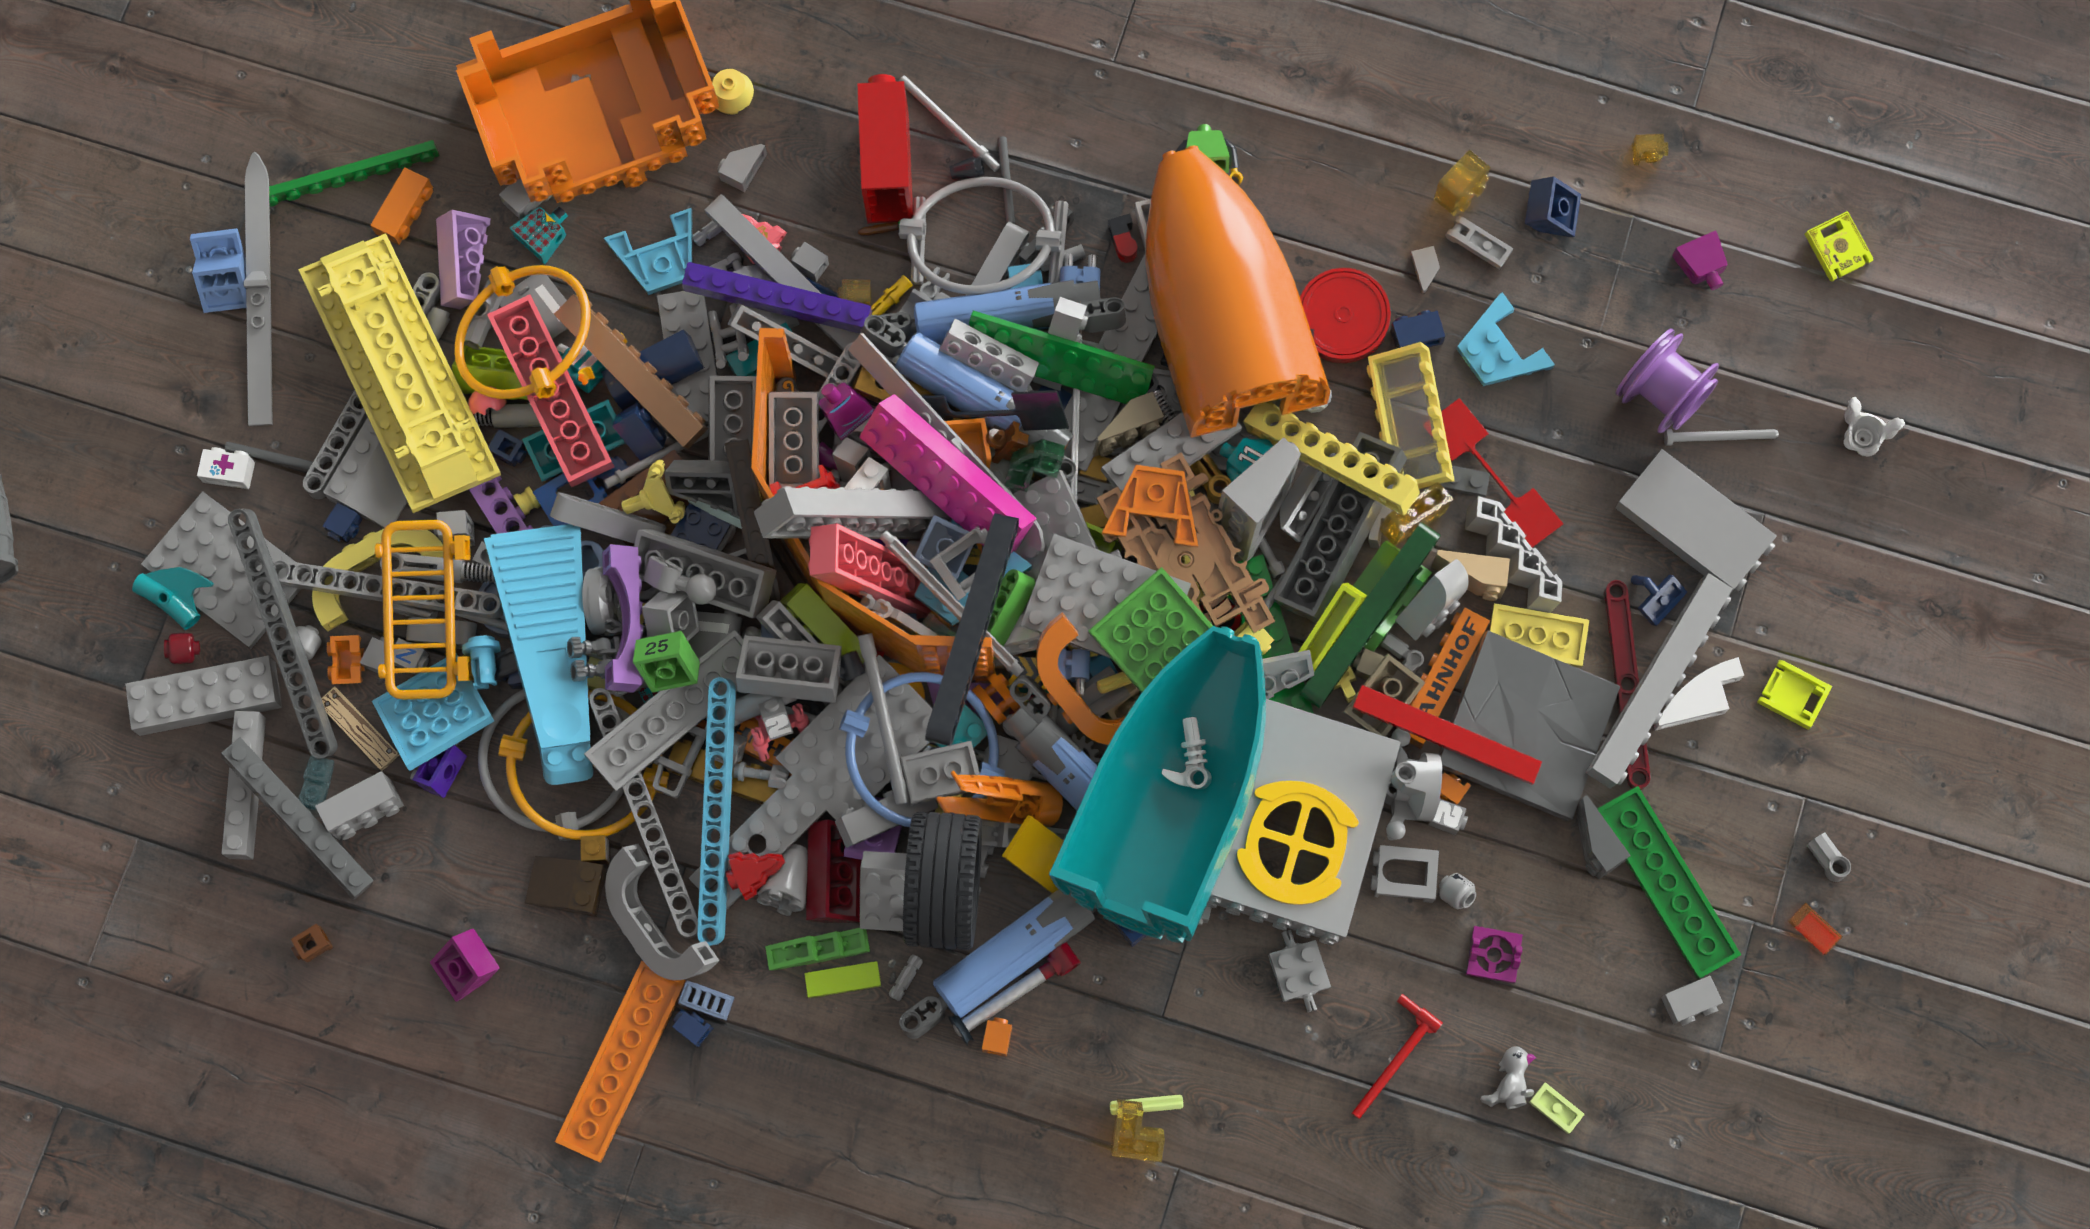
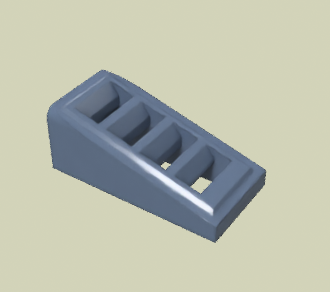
(683, 1001)

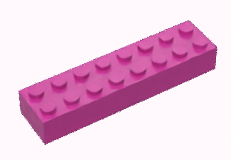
(940, 469)

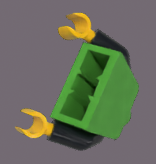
(1215, 147)

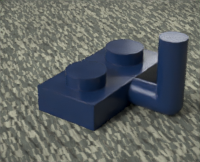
(1661, 599)

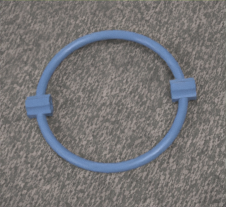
(857, 724)

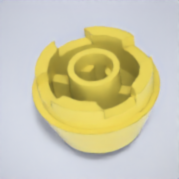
(732, 91)

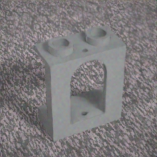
(939, 561)
(1384, 887)

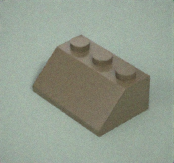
(1392, 680)

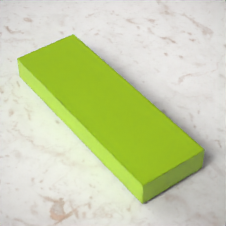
(842, 979)

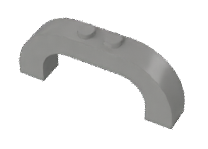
(639, 927)

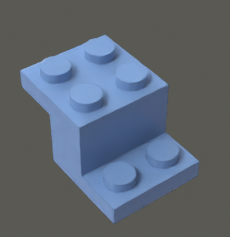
(219, 270)

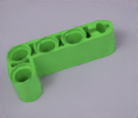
(1010, 603)

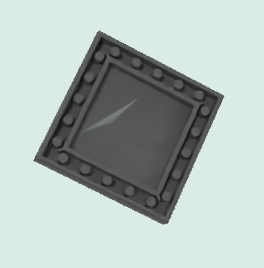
(1536, 710)

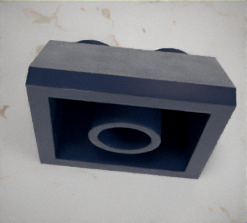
(1552, 207)

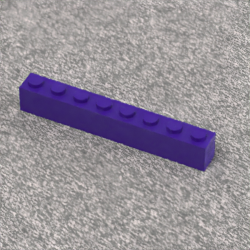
(775, 297)

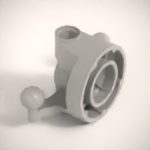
(1417, 787)

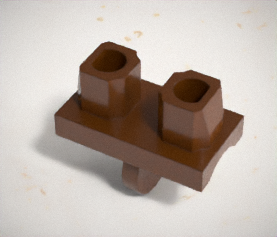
(1006, 441)

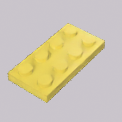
(1545, 632)

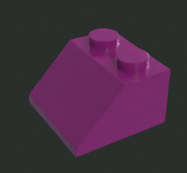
(464, 964)

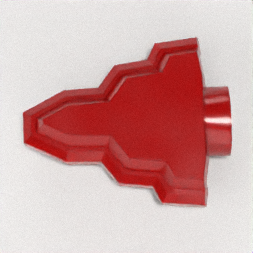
(751, 871)

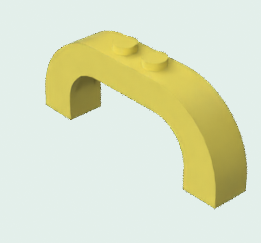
(359, 557)

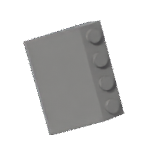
(367, 481)

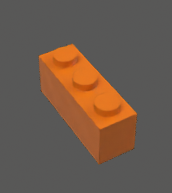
(402, 206)

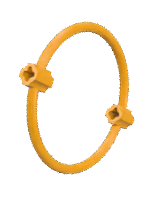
(541, 378)
(514, 749)

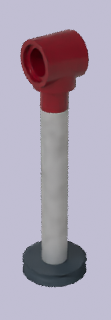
(1059, 963)

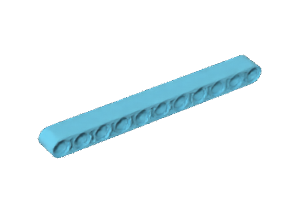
(723, 799)

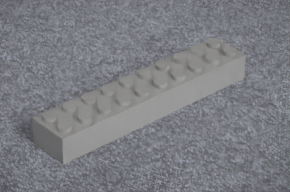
(863, 511)

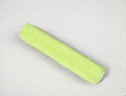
(1155, 1103)

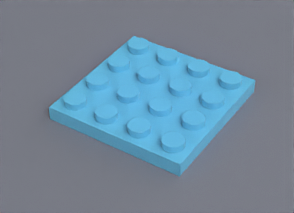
(431, 725)

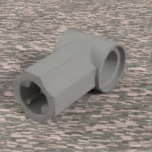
(1827, 855)

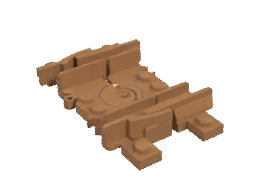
(1210, 564)

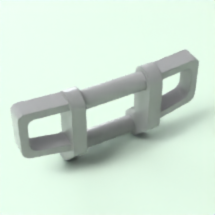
(685, 768)

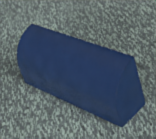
(672, 358)

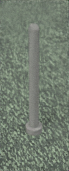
(1670, 437)

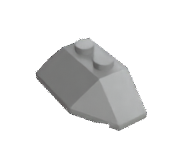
(1304, 501)

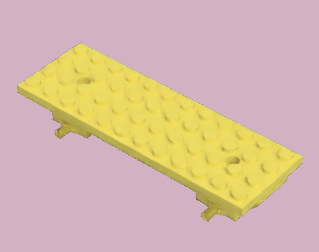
(399, 372)

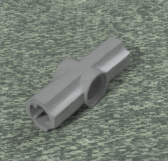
(480, 323)

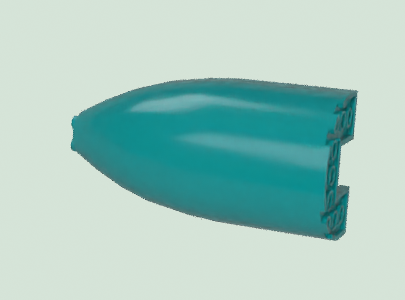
(1156, 847)

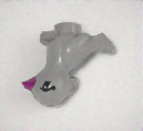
(1513, 1087)

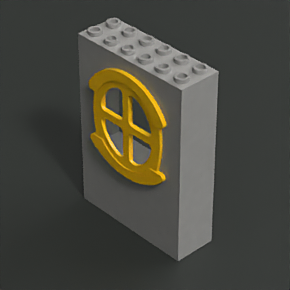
(1324, 768)

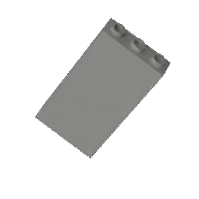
(1696, 521)

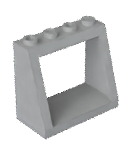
(1256, 497)

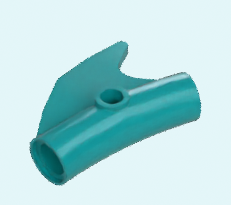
(172, 592)

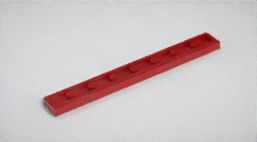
(1447, 735)

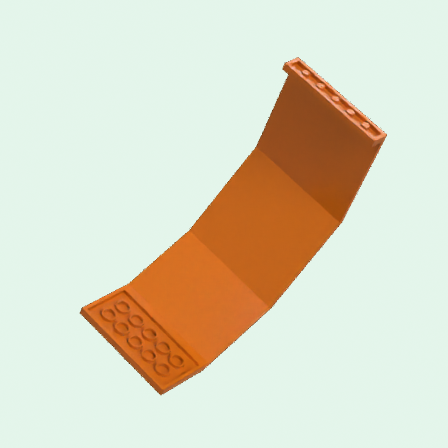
(916, 652)

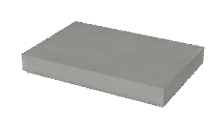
(930, 771)

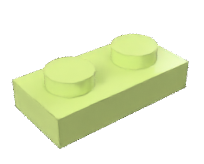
(1556, 1108)

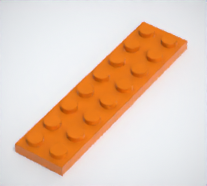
(620, 1063)

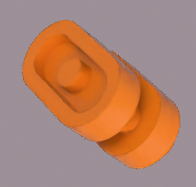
(998, 683)

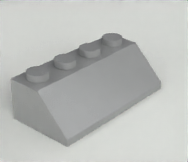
(789, 669)

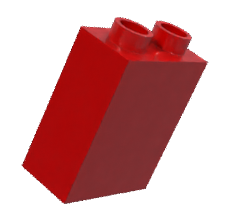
(885, 149)

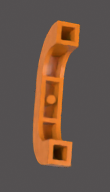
(1050, 644)

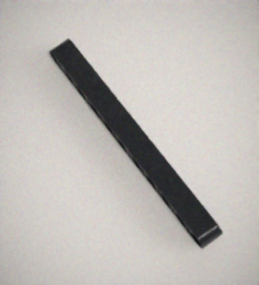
(972, 630)

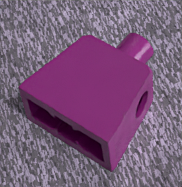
(1702, 260)

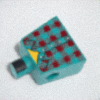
(541, 232)

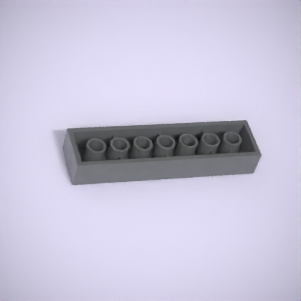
(1334, 539)

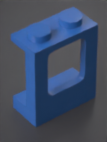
(547, 494)

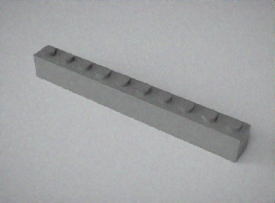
(1659, 681)

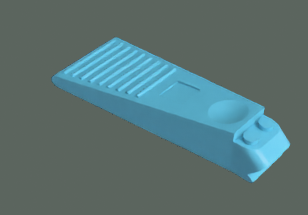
(543, 608)

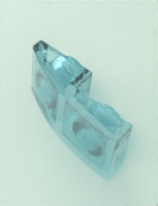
(316, 782)

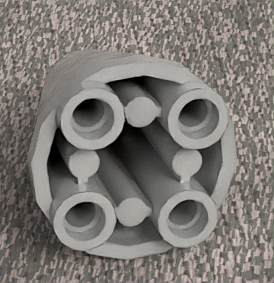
(788, 886)

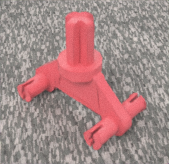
(761, 736)

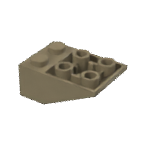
(1132, 424)

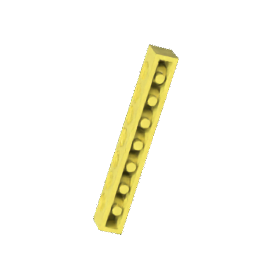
(1397, 499)

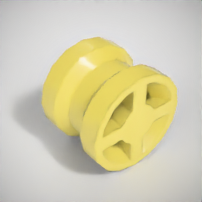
(527, 500)

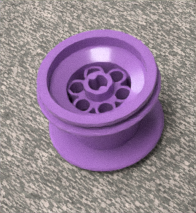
(1668, 381)

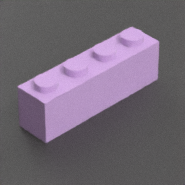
(460, 256)

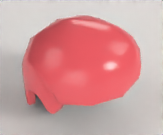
(479, 403)

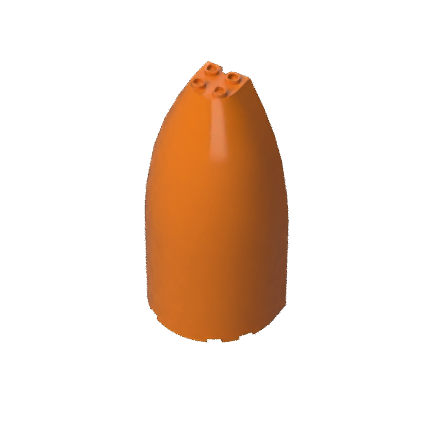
(1224, 299)

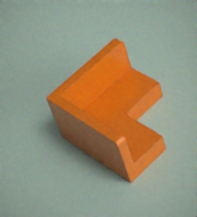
(973, 434)

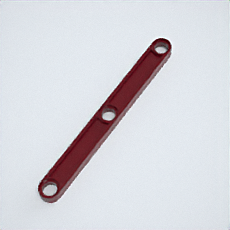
(1625, 665)

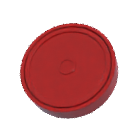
(1346, 313)

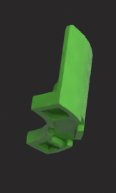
(1370, 578)

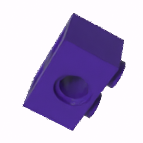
(440, 771)

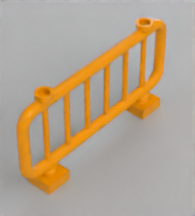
(461, 549)

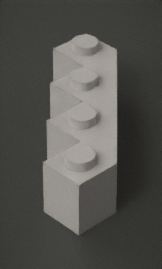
(1508, 541)

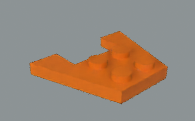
(1158, 495)

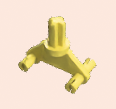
(655, 496)

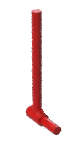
(1426, 1023)

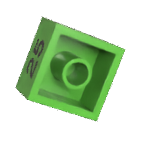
(666, 661)

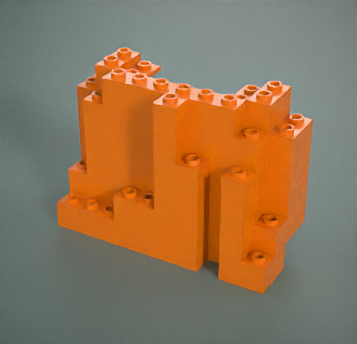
(595, 131)

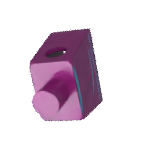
(844, 408)

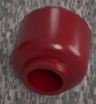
(181, 648)

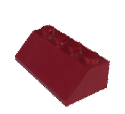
(831, 877)

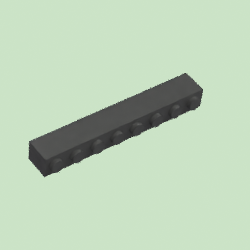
(296, 818)

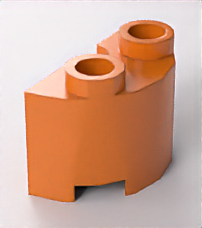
(346, 659)

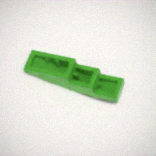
(817, 949)

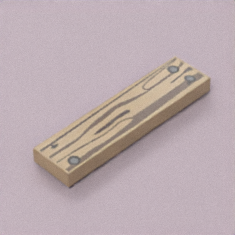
(359, 729)

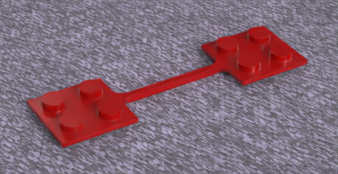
(1530, 510)

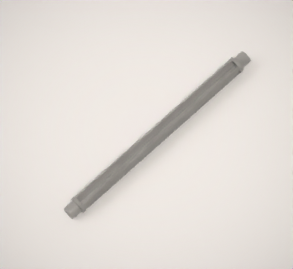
(944, 596)

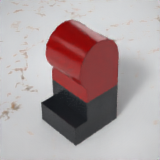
(1123, 243)

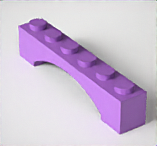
(622, 568)

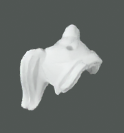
(1869, 428)

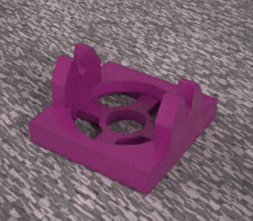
(1513, 939)

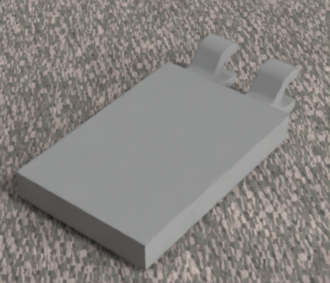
(894, 616)

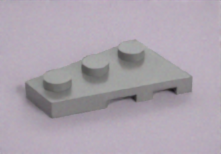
(1286, 671)

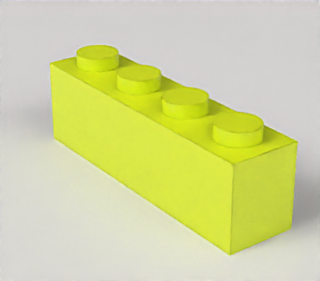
(1333, 622)

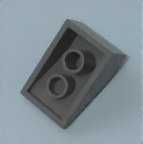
(1599, 843)

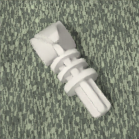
(1195, 757)

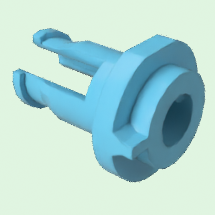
(482, 657)

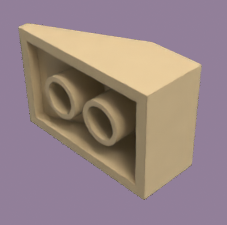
(1485, 573)

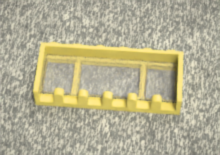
(1411, 412)

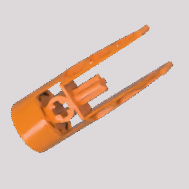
(1007, 801)

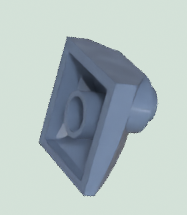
(937, 538)

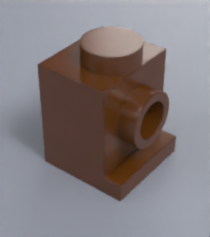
(302, 940)

